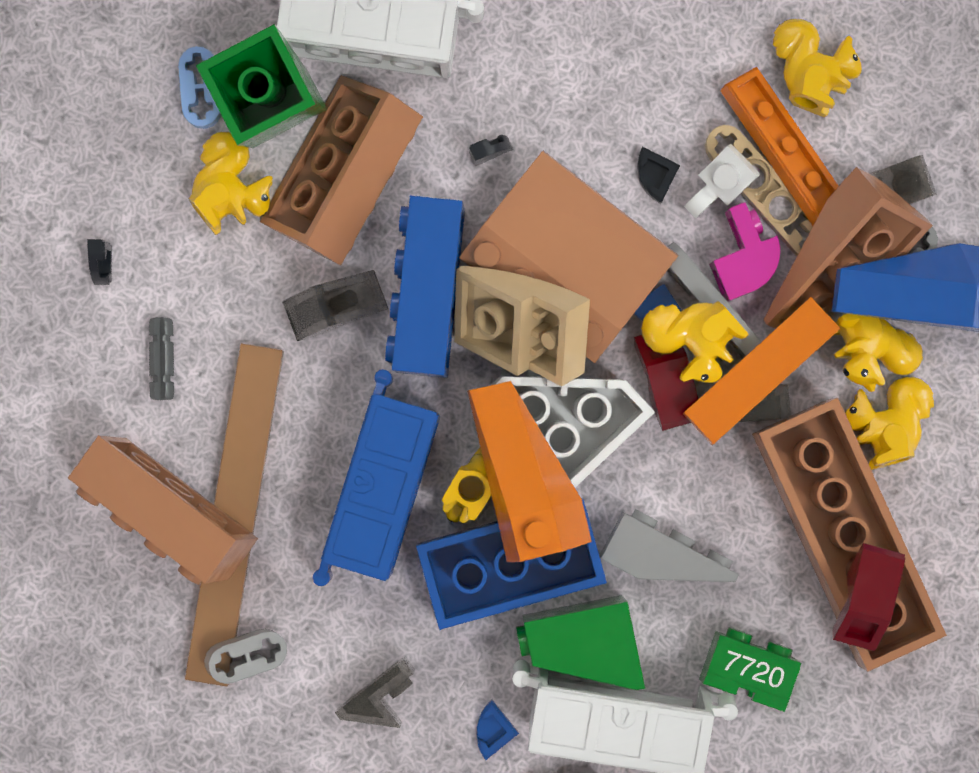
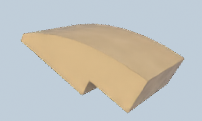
(521, 323)

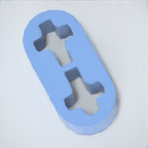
(189, 89)

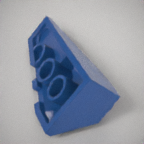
(919, 288)

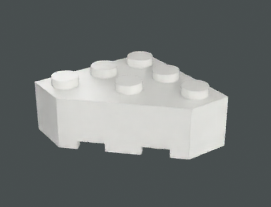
(582, 418)

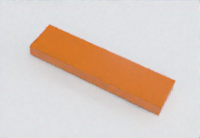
(781, 141)
(761, 371)

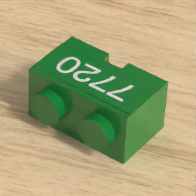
(763, 671)

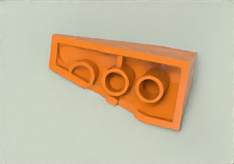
(529, 488)

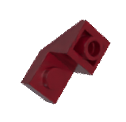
(667, 392)
(871, 597)

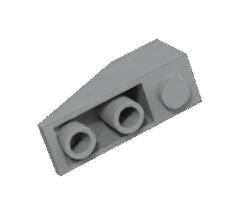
(655, 556)

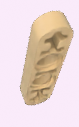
(772, 187)

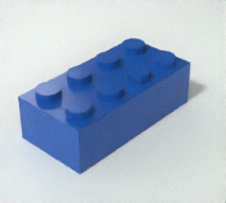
(427, 286)
(473, 579)

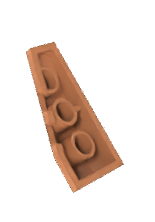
(856, 226)

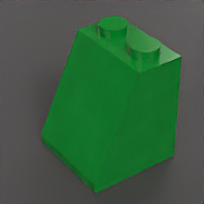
(261, 87)
(585, 641)

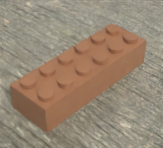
(838, 509)

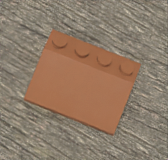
(575, 239)

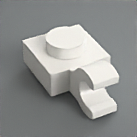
(725, 178)

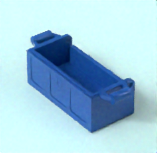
(379, 487)

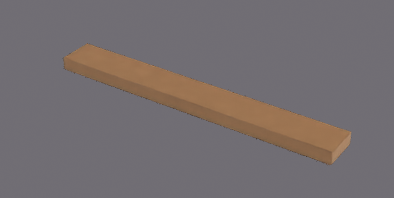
(238, 497)

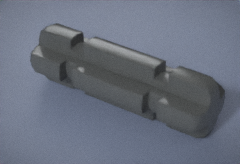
(161, 358)

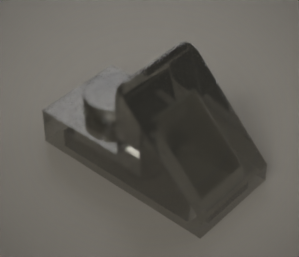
(369, 703)

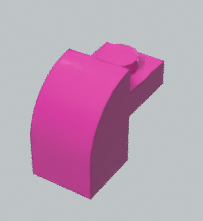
(753, 263)

